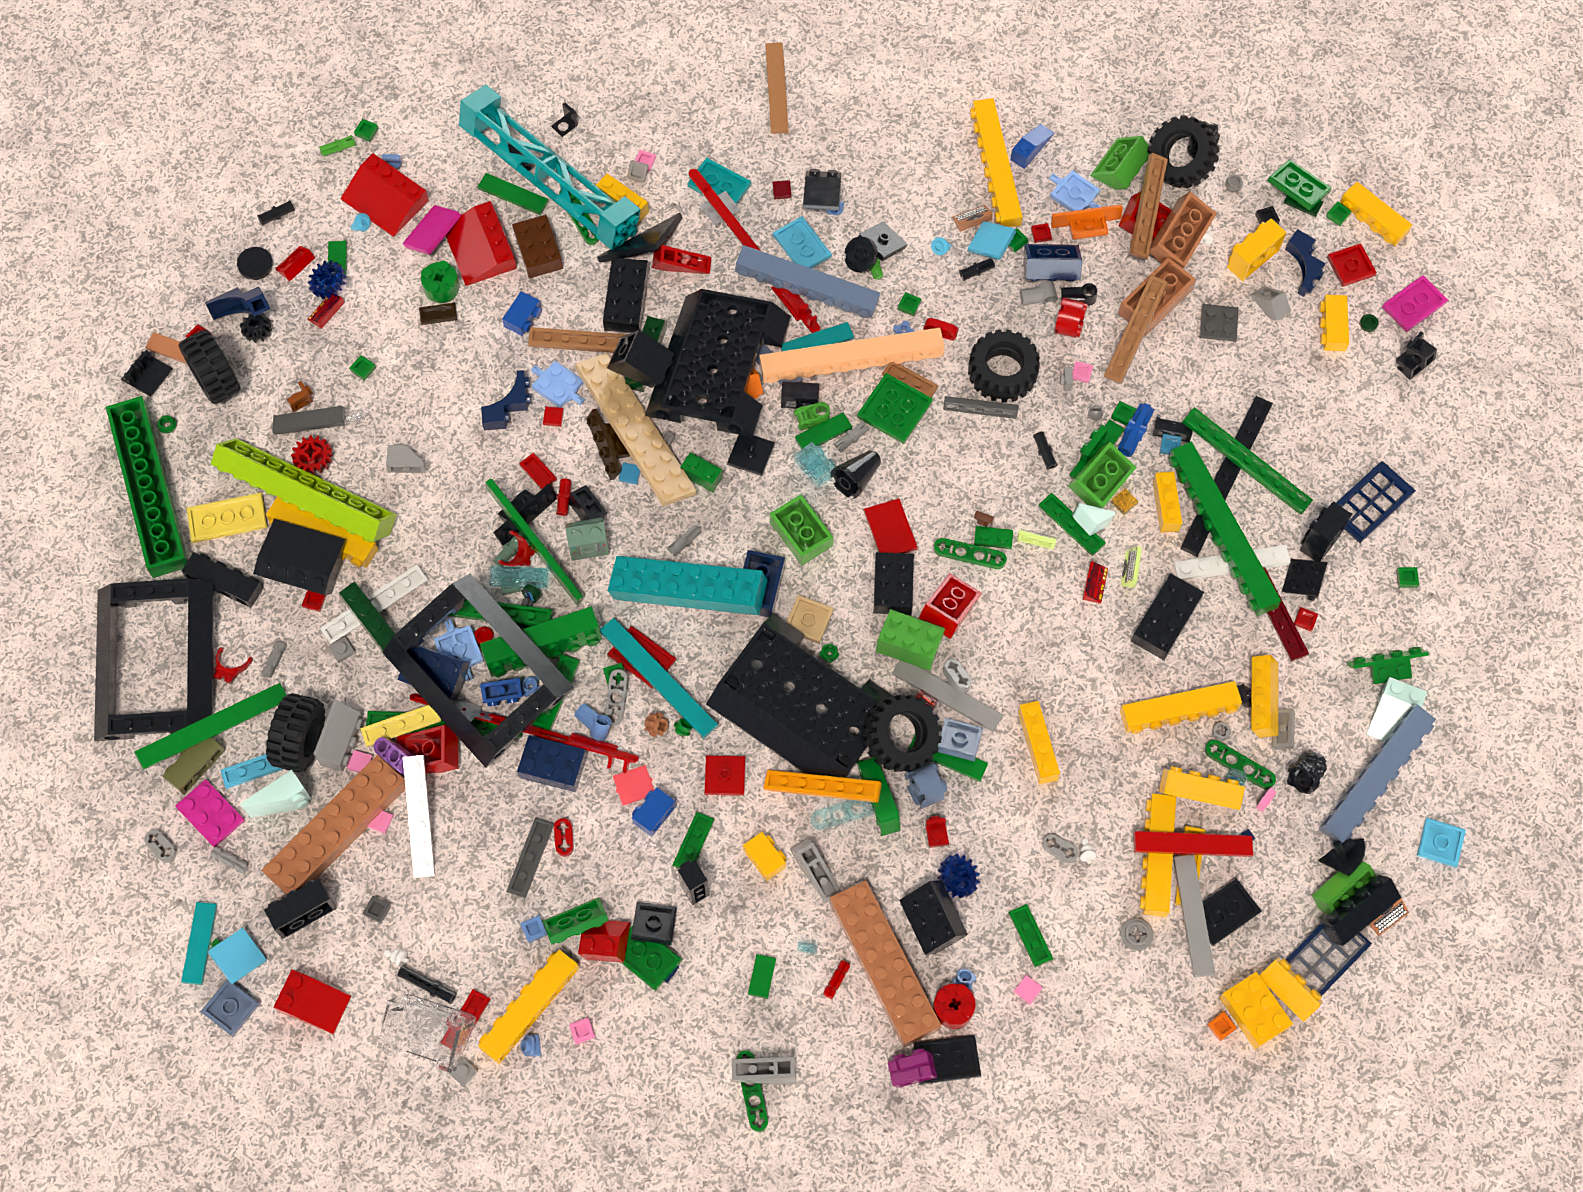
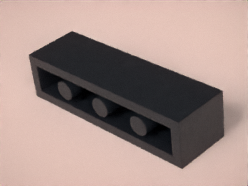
(226, 581)
(1360, 909)

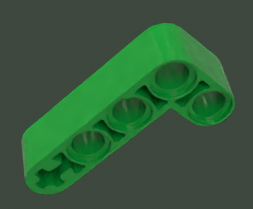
(885, 810)

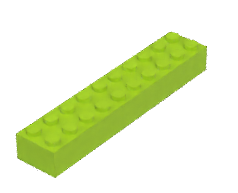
(303, 490)

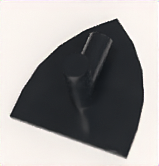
(1345, 856)

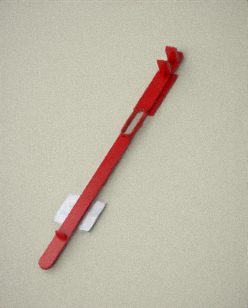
(722, 208)
(473, 711)

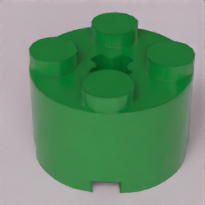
(440, 282)

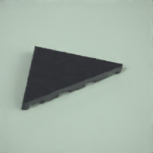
(645, 241)

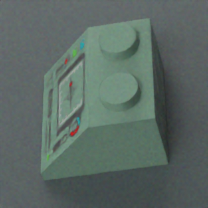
(587, 539)

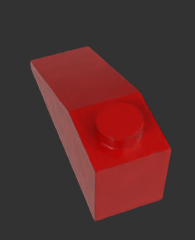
(680, 260)

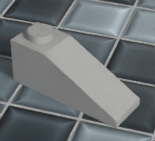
(815, 869)
(765, 1070)

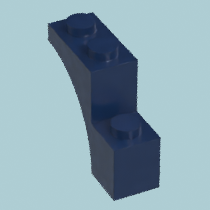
(1302, 248)
(236, 302)
(497, 414)

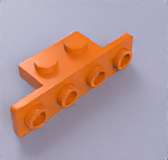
(1088, 221)

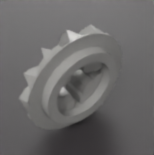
(1142, 927)

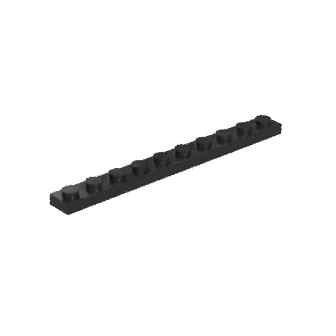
(1229, 471)

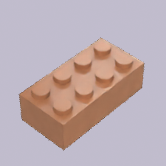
(1182, 230)
(1179, 286)

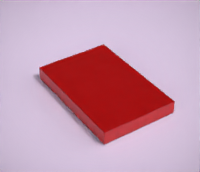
(890, 527)
(664, 658)

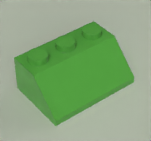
(1122, 162)

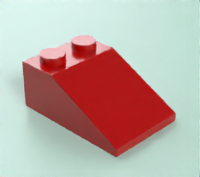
(1129, 217)
(950, 604)
(437, 745)
(312, 1002)

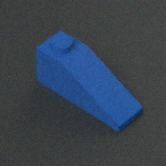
(1030, 145)

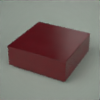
(782, 189)

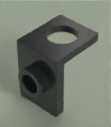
(570, 117)
(1411, 350)

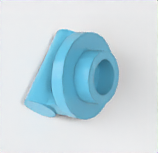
(361, 222)
(940, 246)

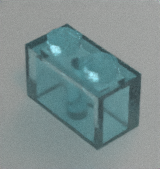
(814, 464)

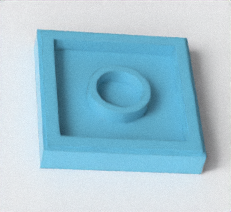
(991, 240)
(1441, 842)
(237, 956)

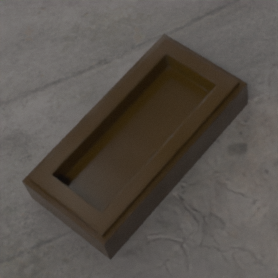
(438, 313)

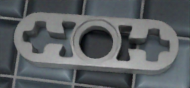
(608, 702)

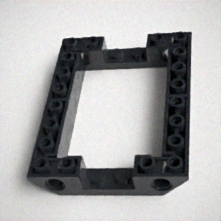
(411, 636)
(199, 665)

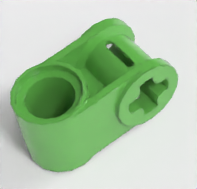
(811, 415)

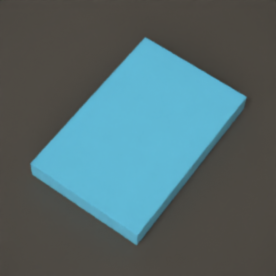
(802, 243)

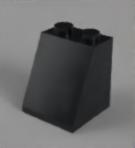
(641, 359)

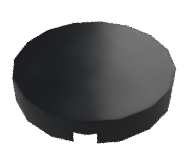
(861, 254)
(254, 263)

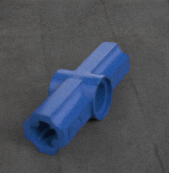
(1135, 429)

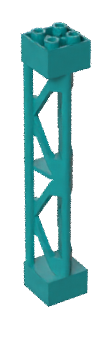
(616, 219)

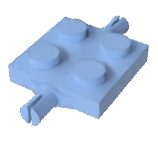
(1074, 192)
(557, 384)
(459, 644)

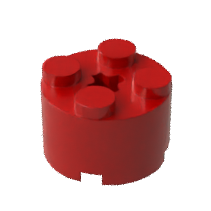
(1070, 318)
(960, 996)

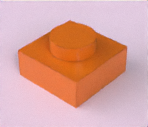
(1221, 1026)

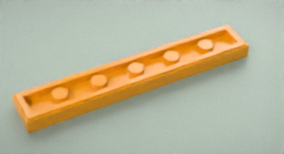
(822, 786)

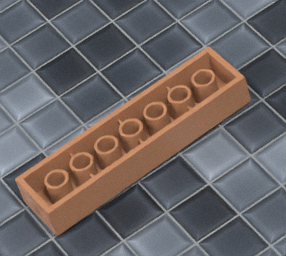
(336, 826)
(885, 964)

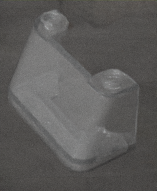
(426, 1031)

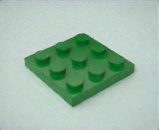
(895, 408)

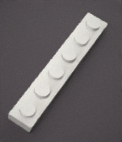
(1215, 566)
(380, 600)
(418, 816)

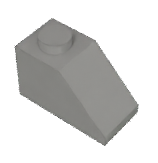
(1272, 302)
(403, 460)

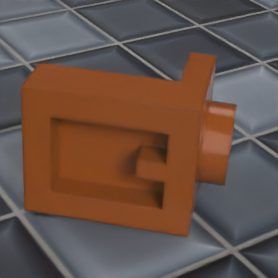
(300, 399)

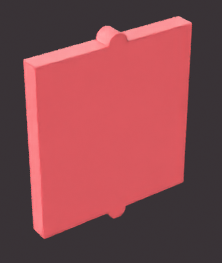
(633, 785)

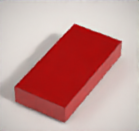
(537, 471)

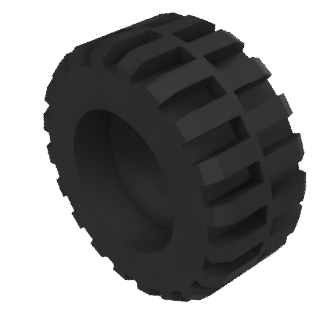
(1205, 156)
(209, 366)
(1001, 386)
(925, 729)
(295, 732)

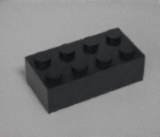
(625, 295)
(1167, 616)

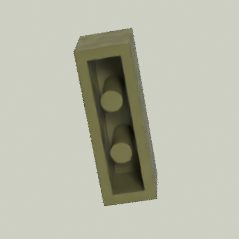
(192, 765)

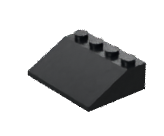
(300, 557)

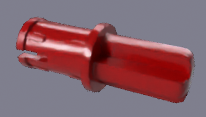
(563, 497)

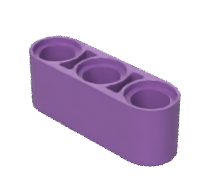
(391, 752)

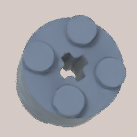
(925, 785)

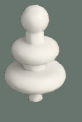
(1207, 238)
(1087, 852)
(397, 957)

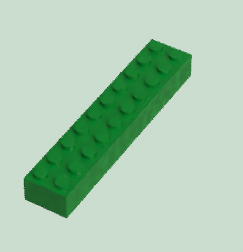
(147, 487)

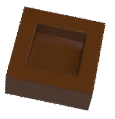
(984, 519)

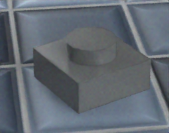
(376, 909)

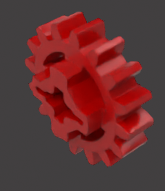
(320, 457)

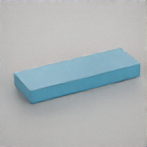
(247, 771)

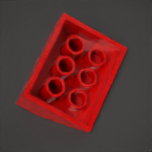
(384, 195)
(480, 245)

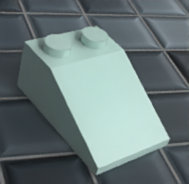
(1392, 706)
(278, 797)

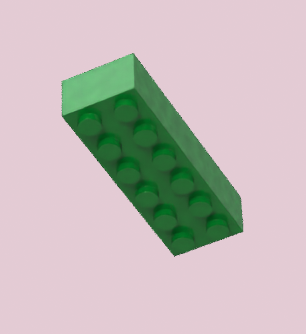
(551, 637)

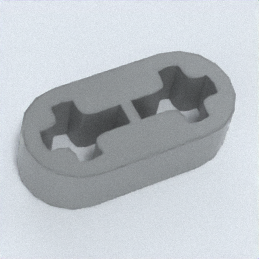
(957, 675)
(163, 843)
(1062, 844)

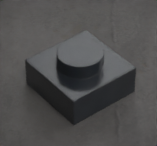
(1266, 214)
(1246, 695)

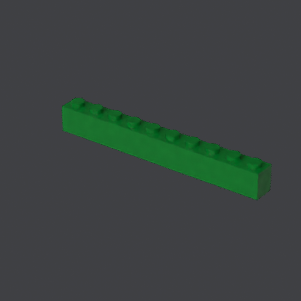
(1224, 529)

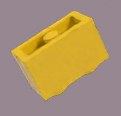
(765, 856)

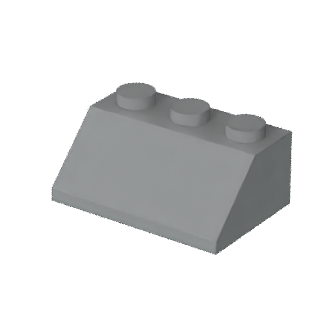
(338, 736)

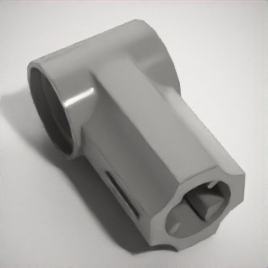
(1043, 293)

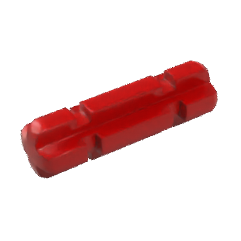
(836, 979)

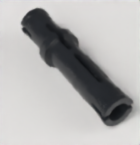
(447, 995)

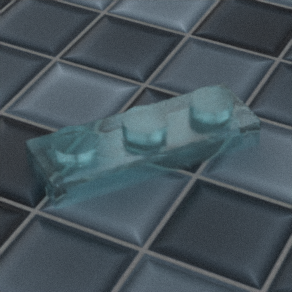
(518, 577)

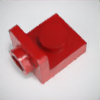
(936, 832)

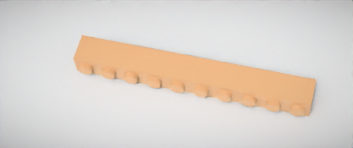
(851, 355)

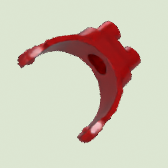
(523, 555)
(228, 673)

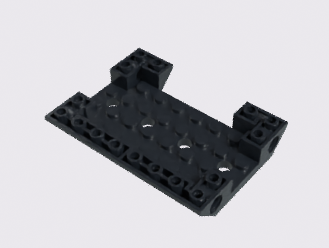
(696, 350)
(789, 719)

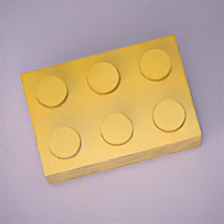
(1256, 249)
(1255, 1010)

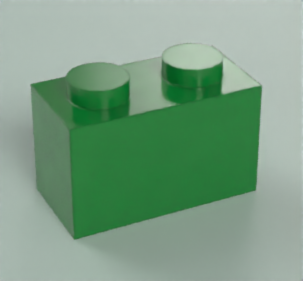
(702, 472)

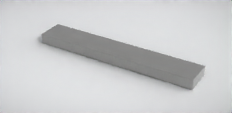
(947, 695)
(1194, 916)

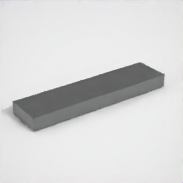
(980, 407)
(308, 420)
(530, 858)

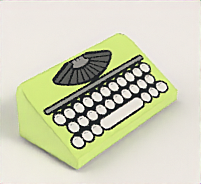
(1036, 538)
(1131, 567)

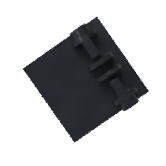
(146, 373)
(1305, 578)

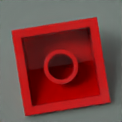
(605, 942)

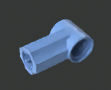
(596, 723)

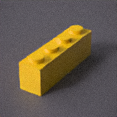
(1376, 214)
(1265, 696)
(1038, 742)
(1202, 789)

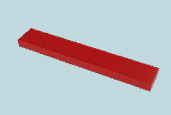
(1192, 844)

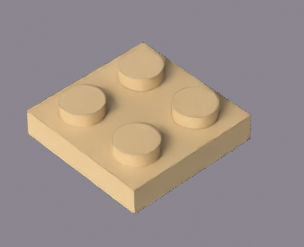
(810, 618)

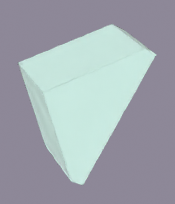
(1092, 518)

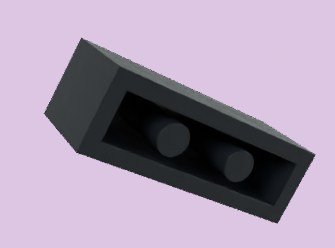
(693, 882)

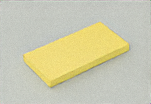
(226, 517)

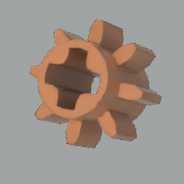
(656, 724)

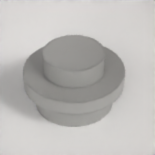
(1234, 183)

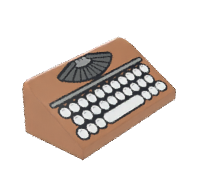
(972, 218)
(1389, 917)

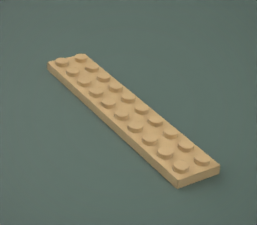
(635, 430)

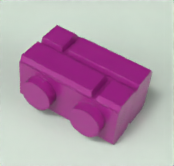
(912, 1068)

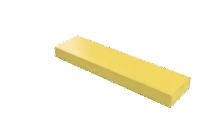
(400, 725)

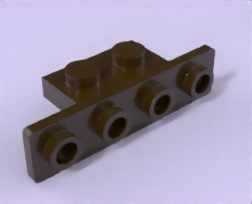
(607, 442)

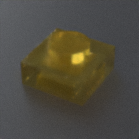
(1124, 501)

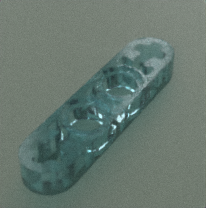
(846, 808)

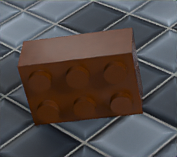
(537, 246)

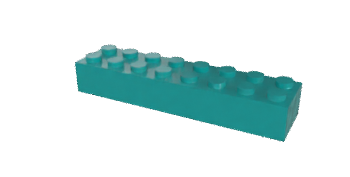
(687, 585)

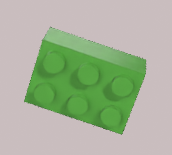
(1102, 476)
(801, 529)
(910, 640)

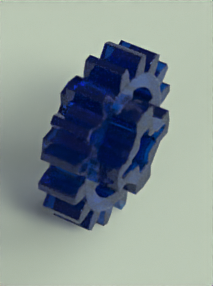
(327, 279)
(960, 877)

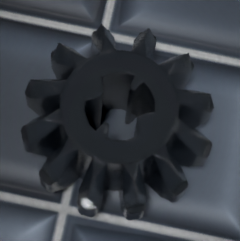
(263, 327)

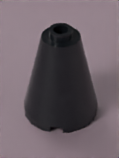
(855, 473)

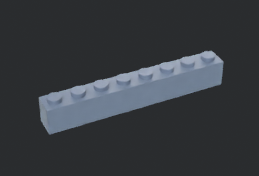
(807, 282)
(1377, 774)

